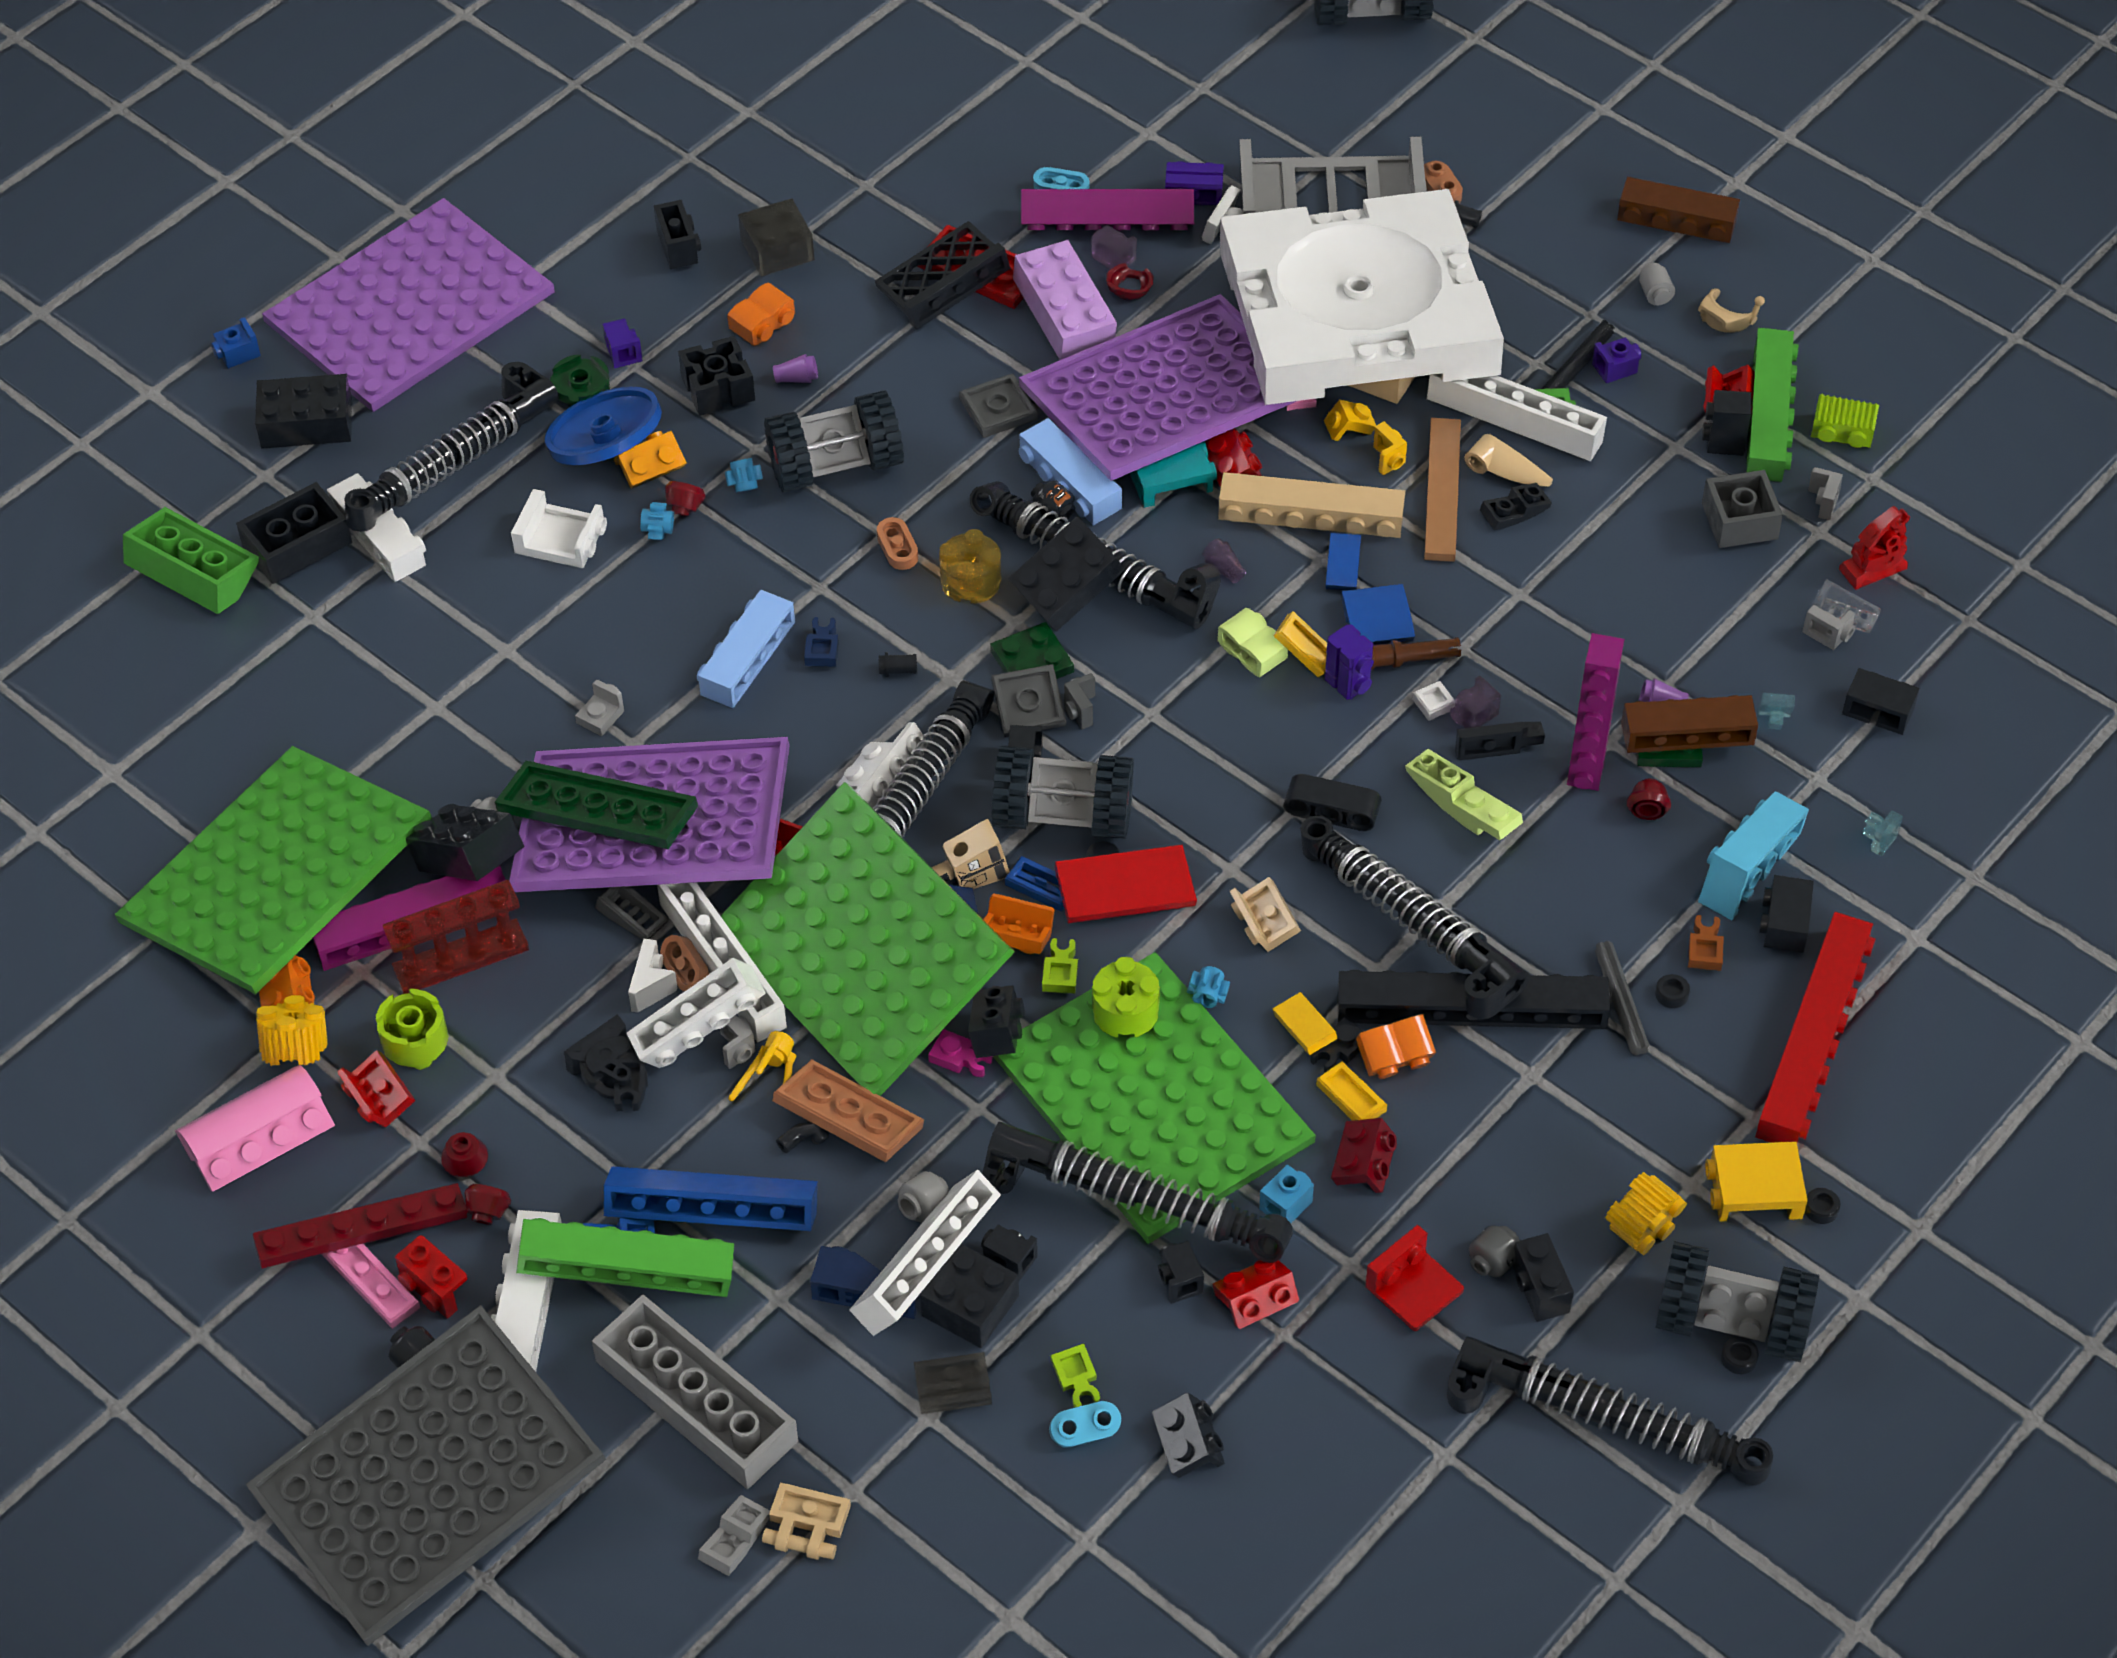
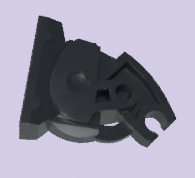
(609, 1064)

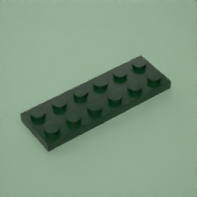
(597, 804)

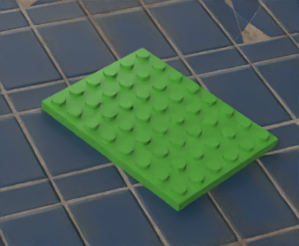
(273, 869)
(864, 940)
(1161, 1101)

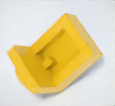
(1351, 417)
(1390, 446)

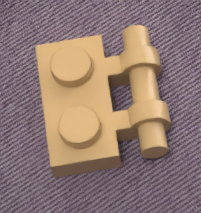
(809, 1511)

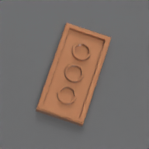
(848, 1110)

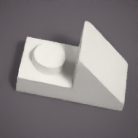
(649, 980)

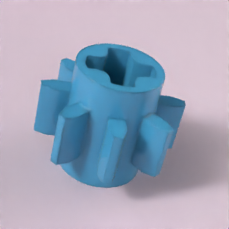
(743, 475)
(657, 521)
(1208, 986)

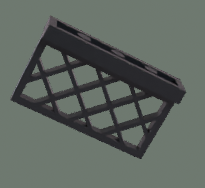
(952, 285)

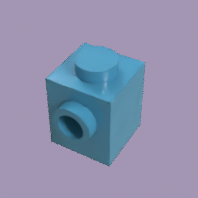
(1287, 1194)

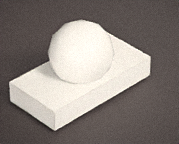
(1225, 207)

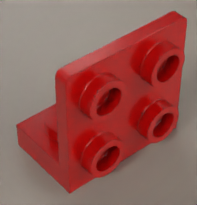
(1411, 1280)

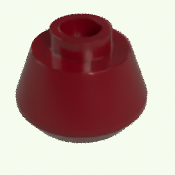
(683, 497)
(1649, 800)
(464, 1155)
(486, 1203)

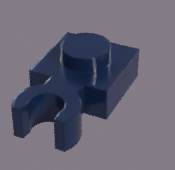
(822, 645)

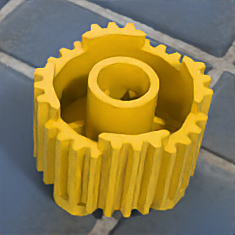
(291, 1031)
(1645, 1213)

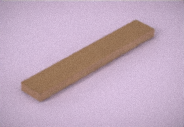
(1442, 490)

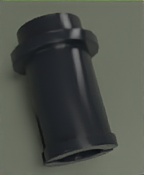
(1468, 215)
(897, 664)

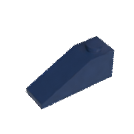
(843, 1277)

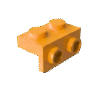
(651, 459)

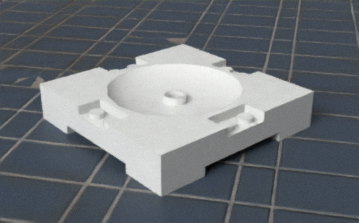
(1359, 295)

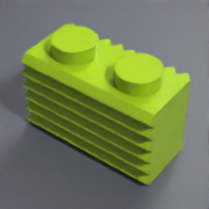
(1845, 421)

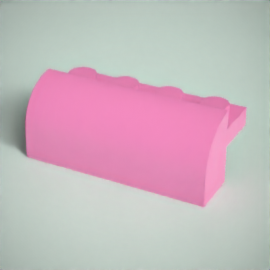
(255, 1127)

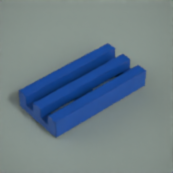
(1036, 886)

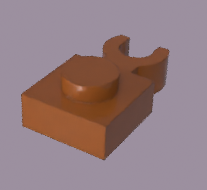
(1705, 946)

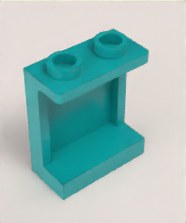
(1175, 472)

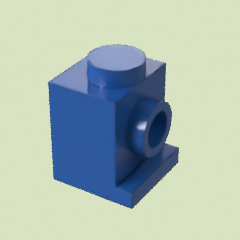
(236, 344)

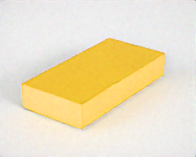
(1303, 643)
(1305, 1023)
(1351, 1093)

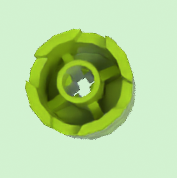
(1125, 998)
(412, 1029)

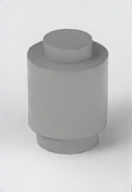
(1656, 284)

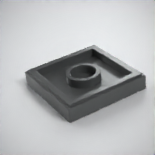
(998, 405)
(1028, 698)

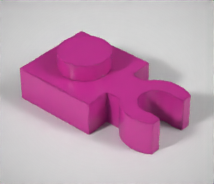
(956, 1051)

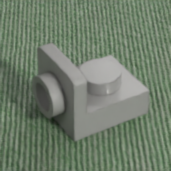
(1827, 487)
(1828, 628)
(601, 709)

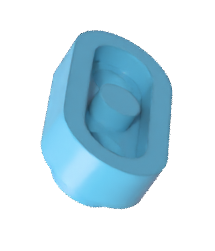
(1059, 179)
(1086, 1424)

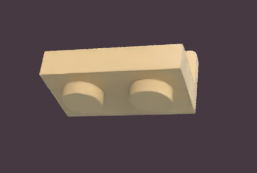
(1266, 914)

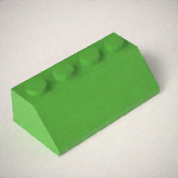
(189, 559)

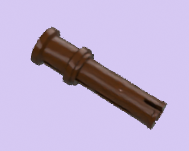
(1397, 653)

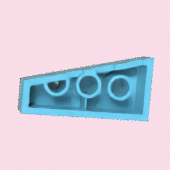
(1751, 853)

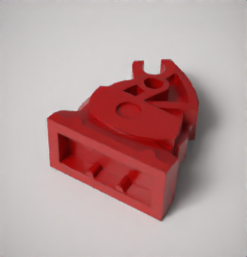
(1879, 550)

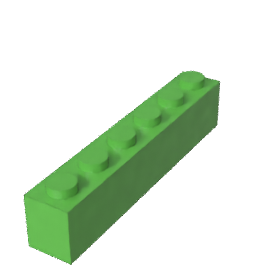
(1770, 404)
(625, 1257)

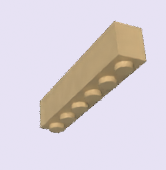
(1311, 505)

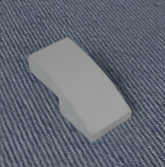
(735, 1536)

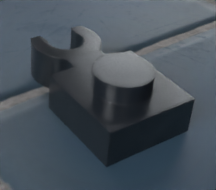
(1344, 1047)

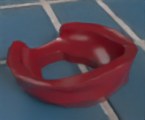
(1120, 273)

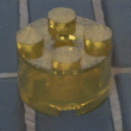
(970, 567)

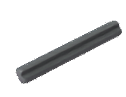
(1622, 998)

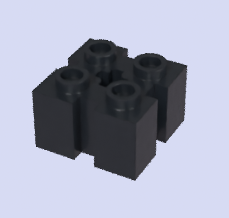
(716, 375)

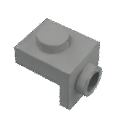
(740, 1040)

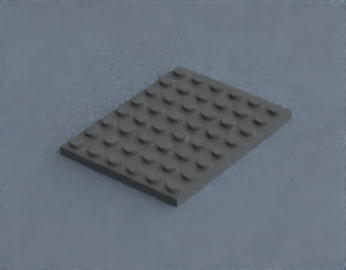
(425, 1474)

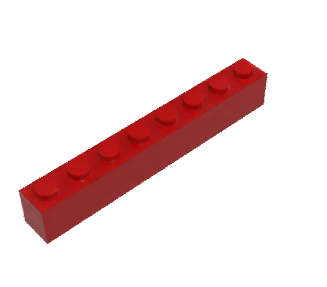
(1815, 1030)

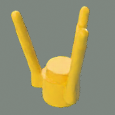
(774, 1053)

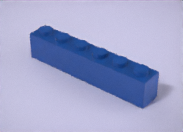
(710, 1198)

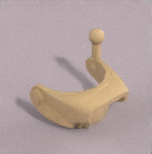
(1723, 319)

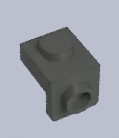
(1077, 701)

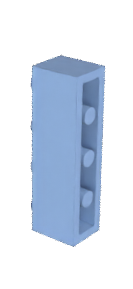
(1062, 460)
(746, 648)

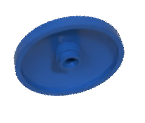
(603, 426)

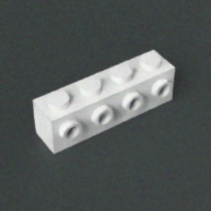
(696, 1013)

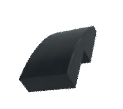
(1518, 506)

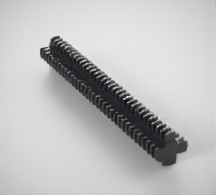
(1580, 357)

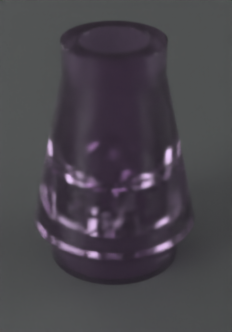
(1224, 559)

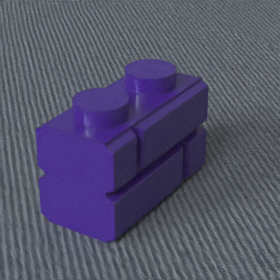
(1202, 177)
(1349, 662)

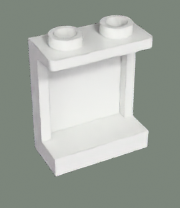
(557, 531)

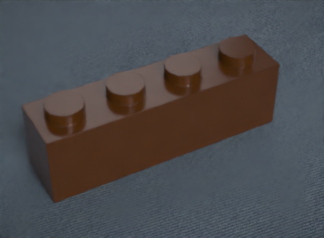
(1678, 209)
(1689, 723)

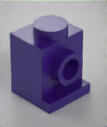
(622, 343)
(1616, 359)

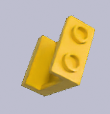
(1756, 1178)

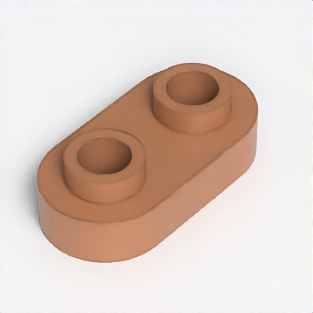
(1439, 177)
(901, 548)
(687, 966)

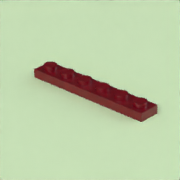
(359, 1225)

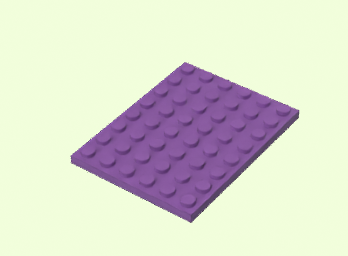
(408, 303)
(1154, 388)
(724, 839)

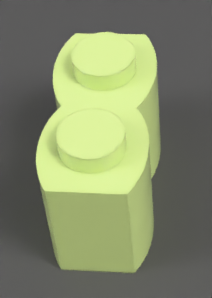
(1252, 642)

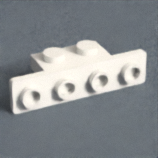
(880, 764)

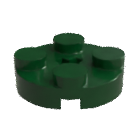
(574, 367)

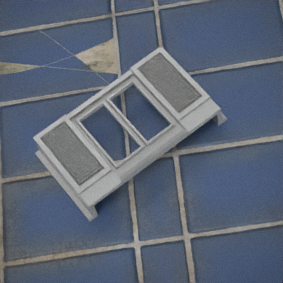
(1271, 182)

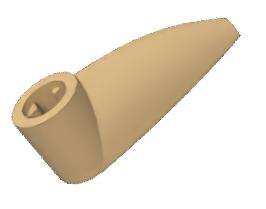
(1500, 459)

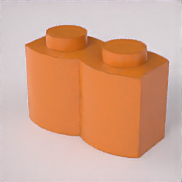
(761, 314)
(1396, 1046)

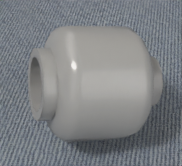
(921, 1195)

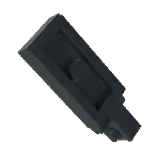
(1497, 739)

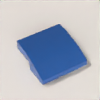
(1379, 613)

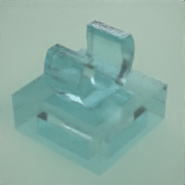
(1776, 707)
(1882, 830)

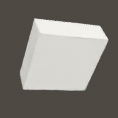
(1433, 700)

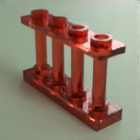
(463, 954)

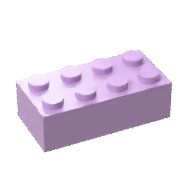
(1063, 299)

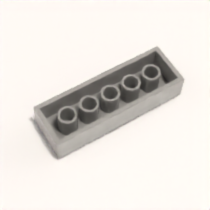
(695, 1391)

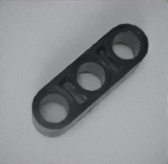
(1337, 801)

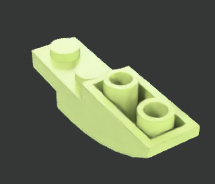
(1458, 796)

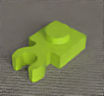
(1060, 969)
(1076, 1371)

